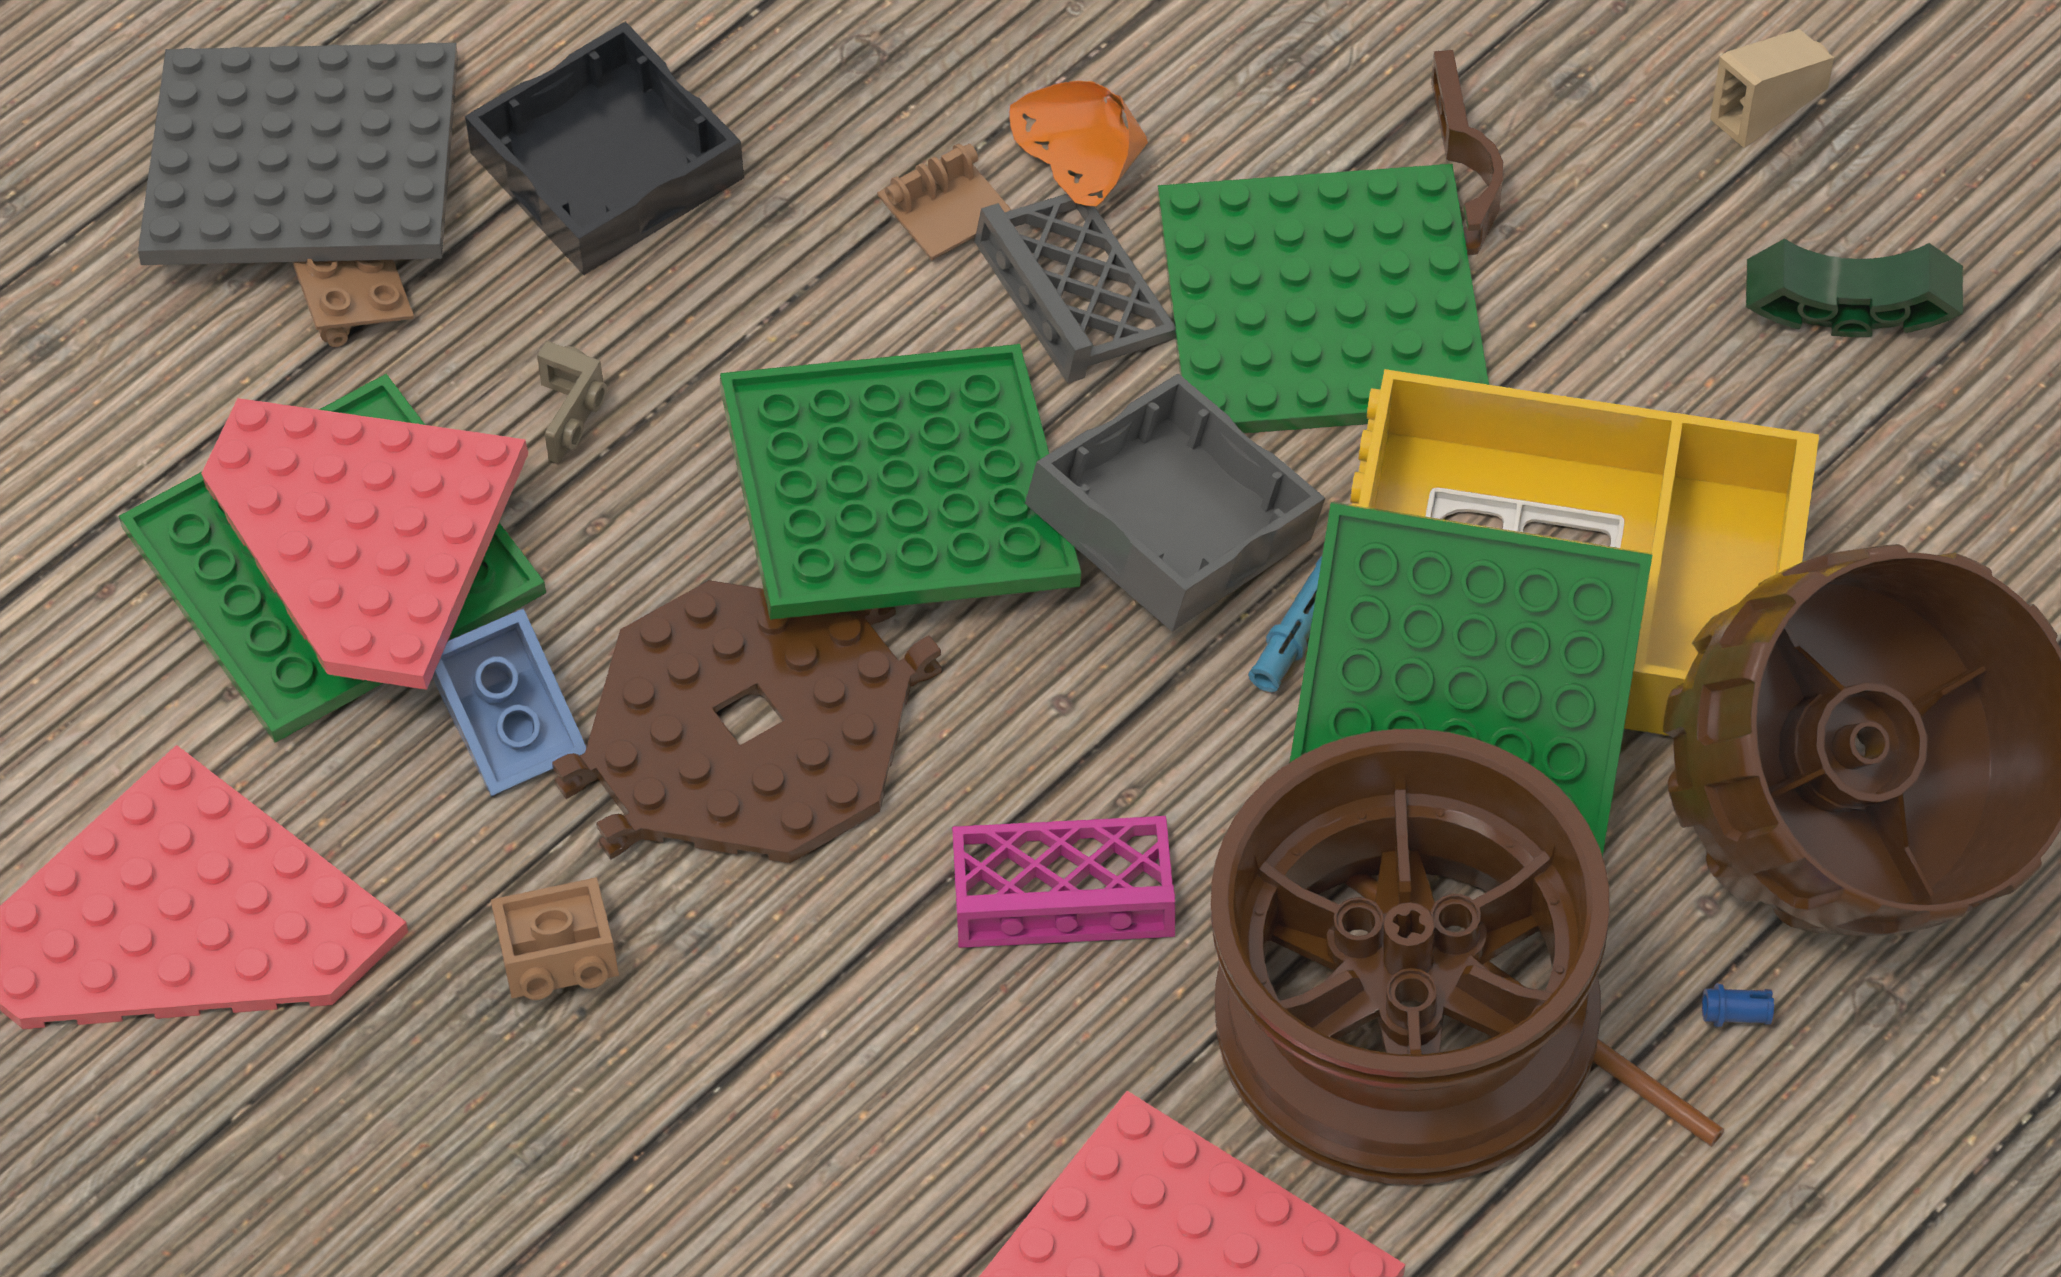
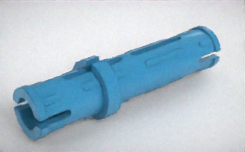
(1271, 664)

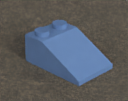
(506, 702)

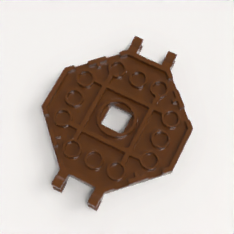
(782, 791)

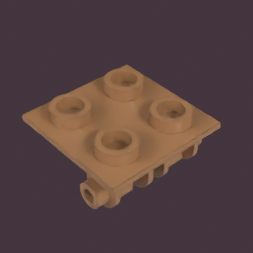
(941, 200)
(351, 295)

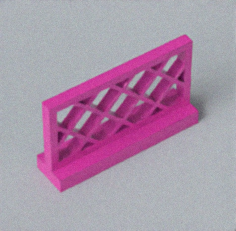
(1064, 911)

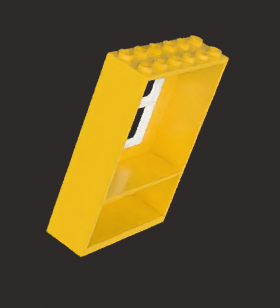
(1698, 492)

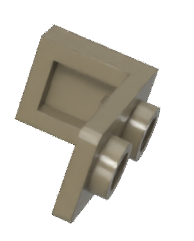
(581, 379)

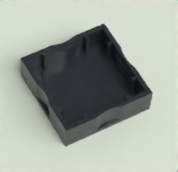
(604, 148)

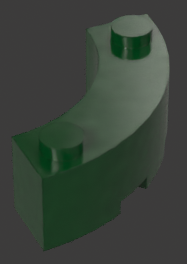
(1854, 294)

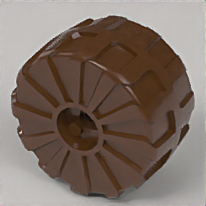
(1957, 724)

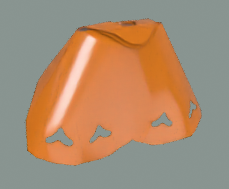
(1081, 134)

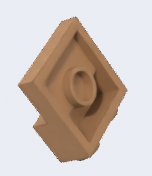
(555, 939)

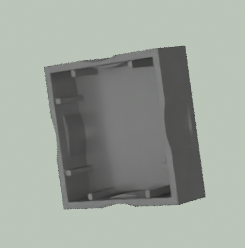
(1174, 502)

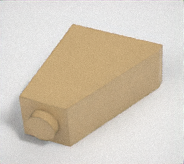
(1768, 83)

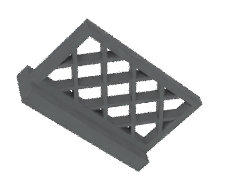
(1043, 305)

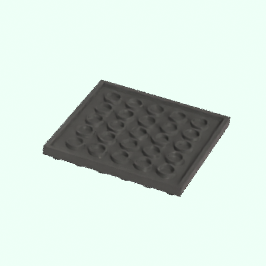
(300, 154)

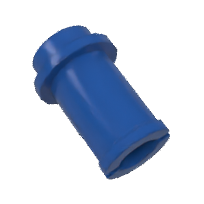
(1737, 1006)

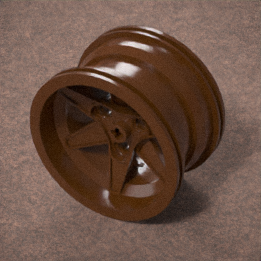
(1402, 811)

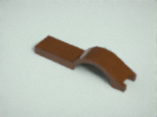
(1467, 147)

